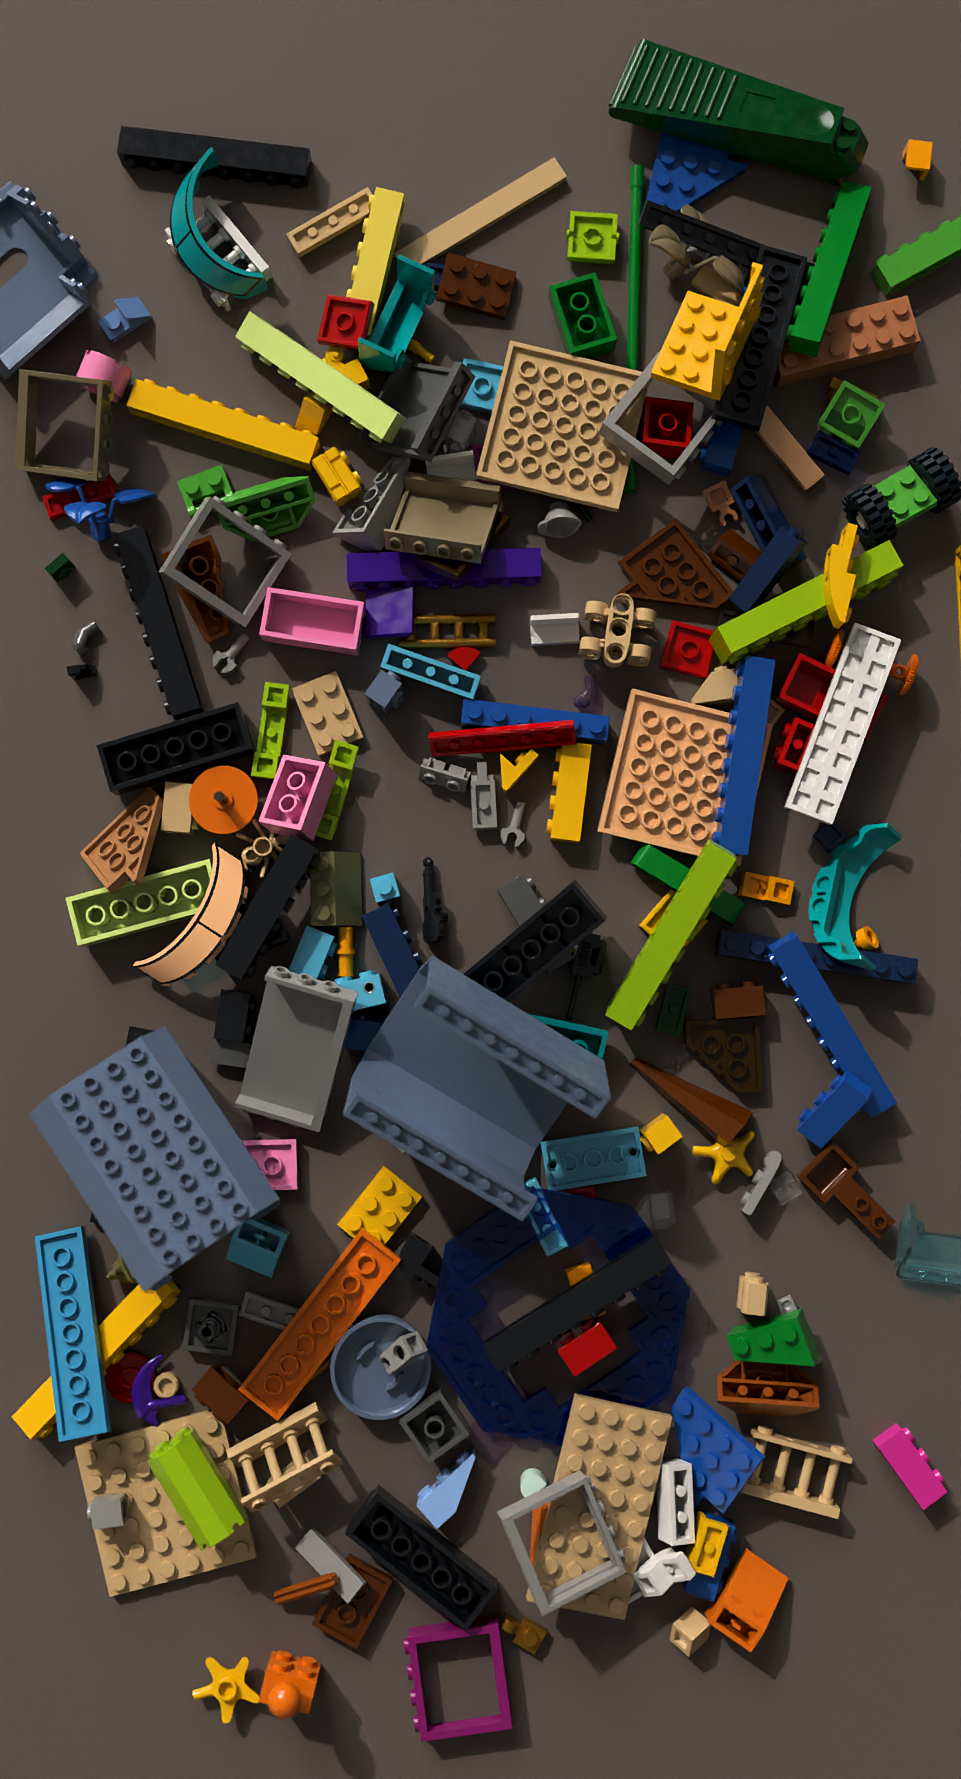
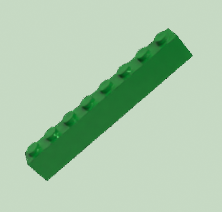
(829, 269)

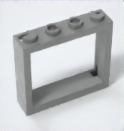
(641, 453)
(256, 532)
(585, 1582)

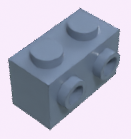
(385, 692)

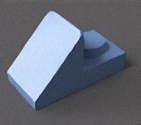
(124, 319)

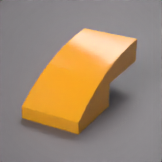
(766, 888)

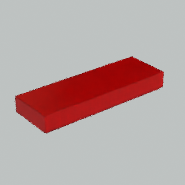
(93, 491)

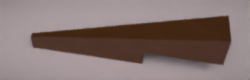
(713, 1113)

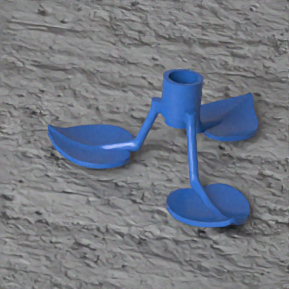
(94, 510)

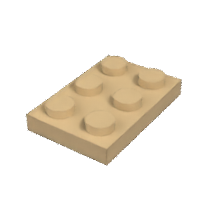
(327, 712)

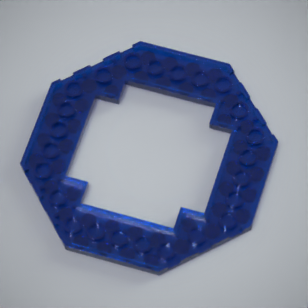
(496, 1241)

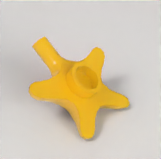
(727, 1156)
(227, 1686)

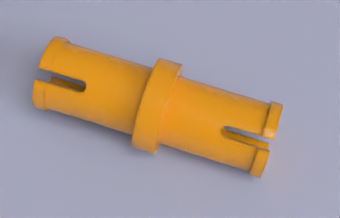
(345, 951)

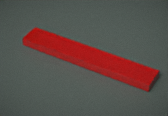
(502, 738)

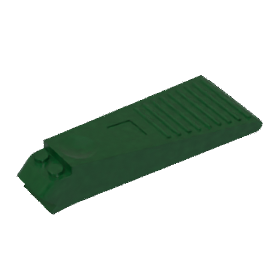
(736, 113)

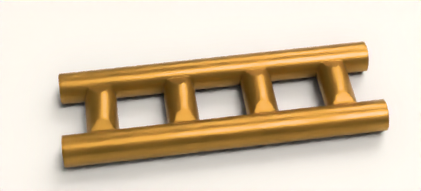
(459, 640)

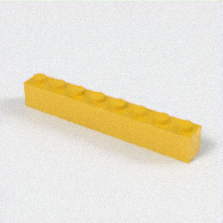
(223, 424)
(116, 1333)

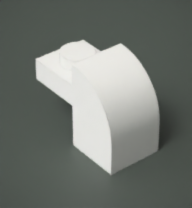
(662, 1571)

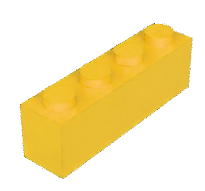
(570, 793)

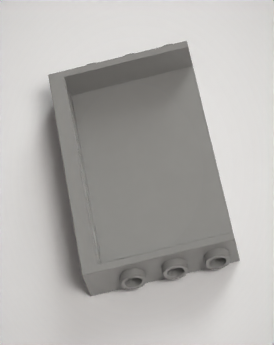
(296, 1048)

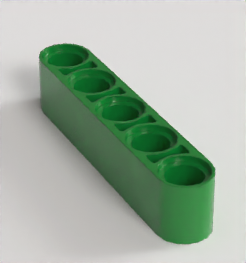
(672, 873)

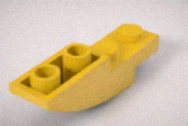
(837, 580)

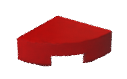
(464, 657)

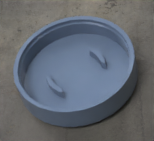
(361, 1377)

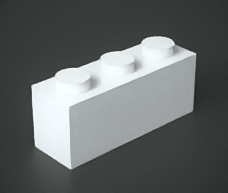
(675, 1502)

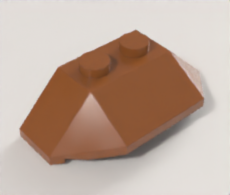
(767, 1389)

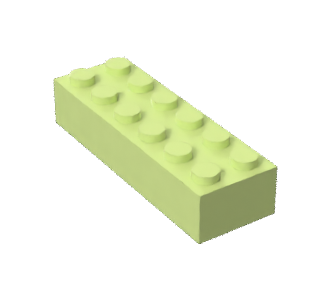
(133, 909)

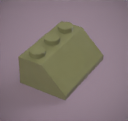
(336, 890)

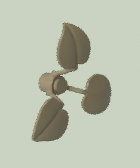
(669, 242)

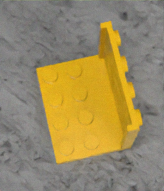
(708, 340)

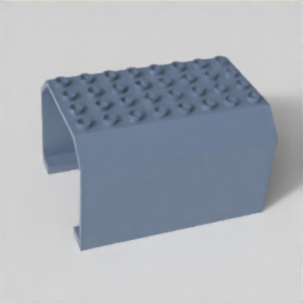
(470, 1084)
(153, 1157)

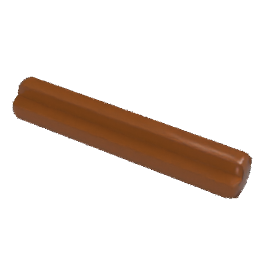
(306, 1588)

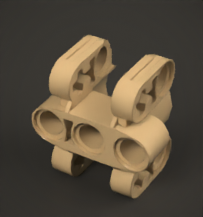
(634, 654)

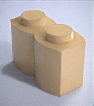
(752, 1294)

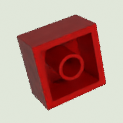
(666, 426)
(585, 1345)

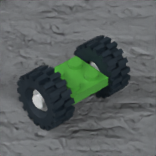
(922, 486)

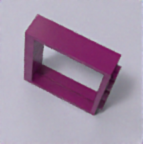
(451, 1630)

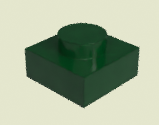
(60, 567)

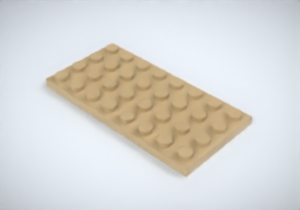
(623, 1456)

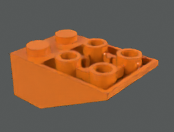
(747, 1600)

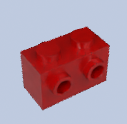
(795, 741)

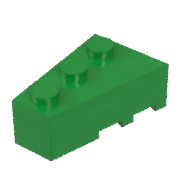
(775, 1340)

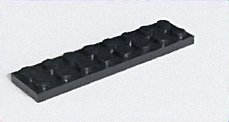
(754, 373)

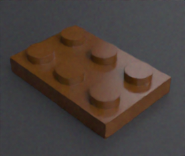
(476, 286)
(350, 1620)

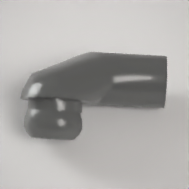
(82, 635)

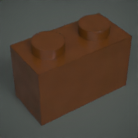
(737, 1002)
(220, 1394)

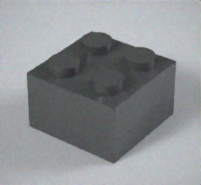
(434, 1425)

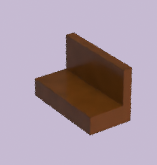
(734, 554)

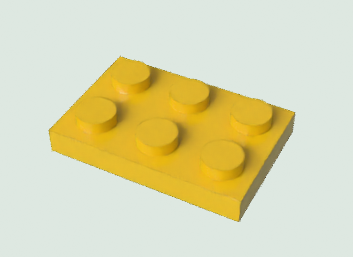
(381, 1206)

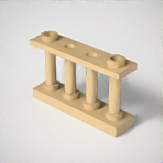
(274, 1436)
(799, 1496)

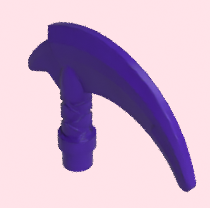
(142, 1399)

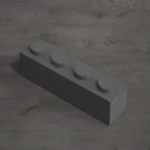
(523, 904)

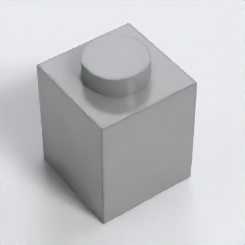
(108, 1511)

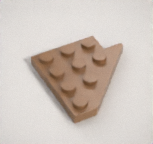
(126, 842)

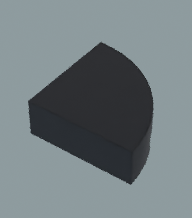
(81, 671)

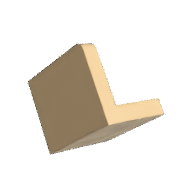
(690, 1631)

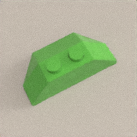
(273, 505)

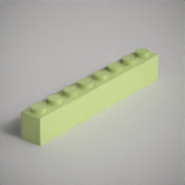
(320, 377)

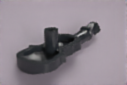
(433, 920)

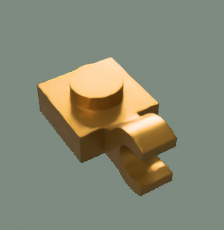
(526, 1633)

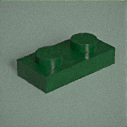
(673, 1009)

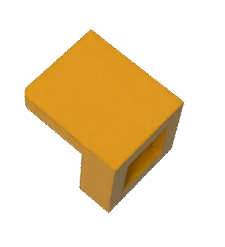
(918, 157)

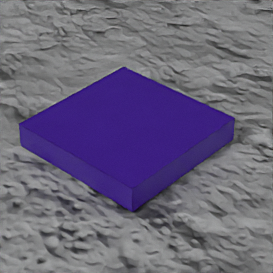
(390, 612)

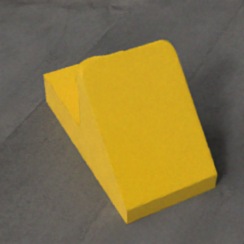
(511, 774)

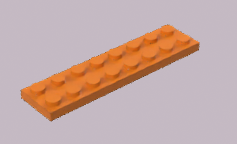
(319, 1324)

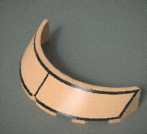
(208, 928)

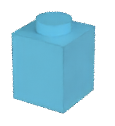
(385, 888)

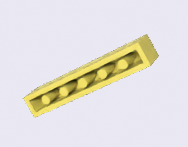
(377, 249)

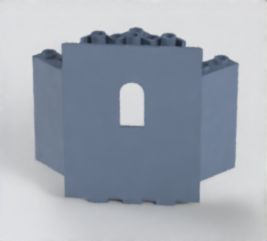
(49, 287)

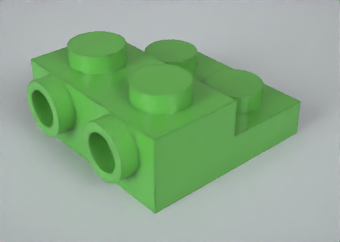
(850, 414)

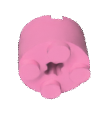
(105, 368)

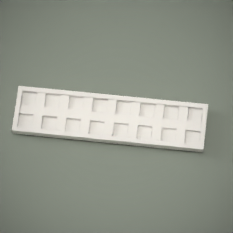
(842, 723)

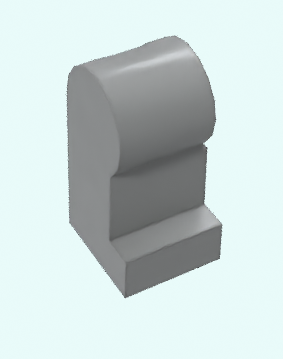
(403, 1352)

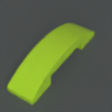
(271, 730)
(342, 763)

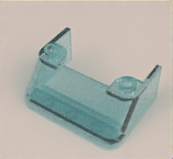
(926, 1255)

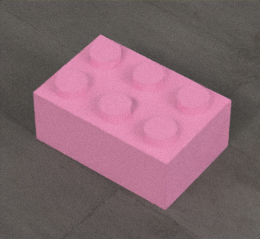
(298, 797)

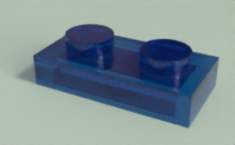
(833, 453)

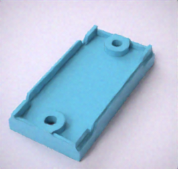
(593, 1158)

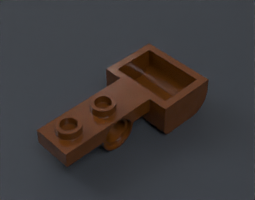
(831, 1175)

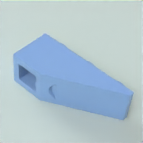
(442, 1498)

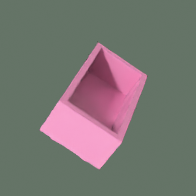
(312, 621)

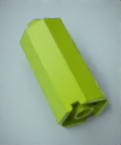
(196, 1488)

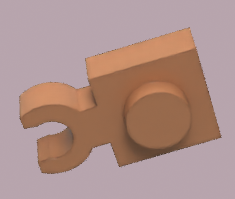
(718, 499)

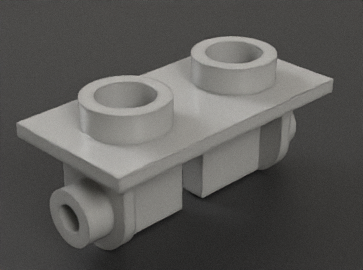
(454, 779)

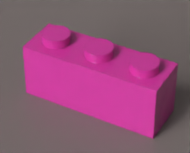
(910, 1465)

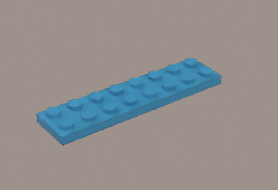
(72, 1334)

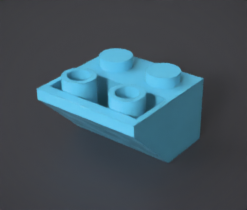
(258, 1245)

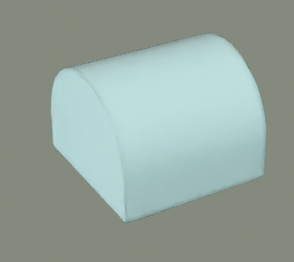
(532, 1481)

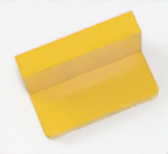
(708, 1544)

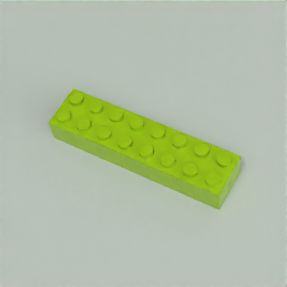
(799, 606)
(670, 935)

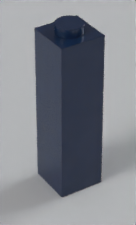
(768, 568)

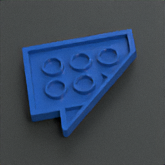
(689, 172)
(718, 1452)

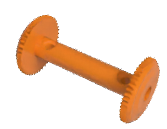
(907, 672)

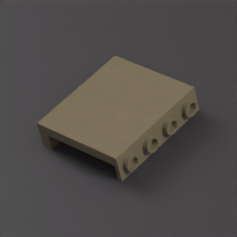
(444, 517)

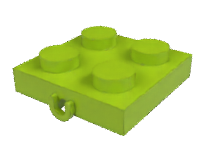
(592, 237)

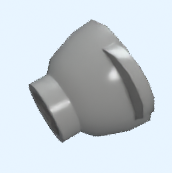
(559, 521)

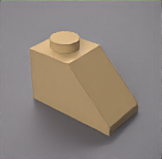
(716, 688)

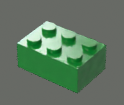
(582, 317)

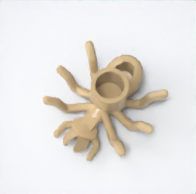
(262, 848)

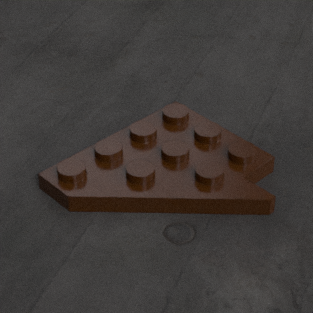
(673, 572)

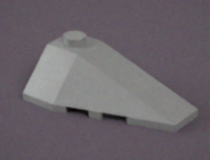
(377, 508)

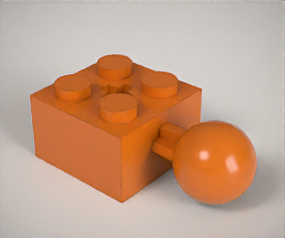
(289, 1684)

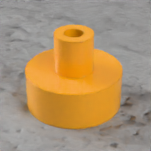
(866, 939)

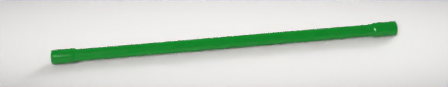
(636, 188)

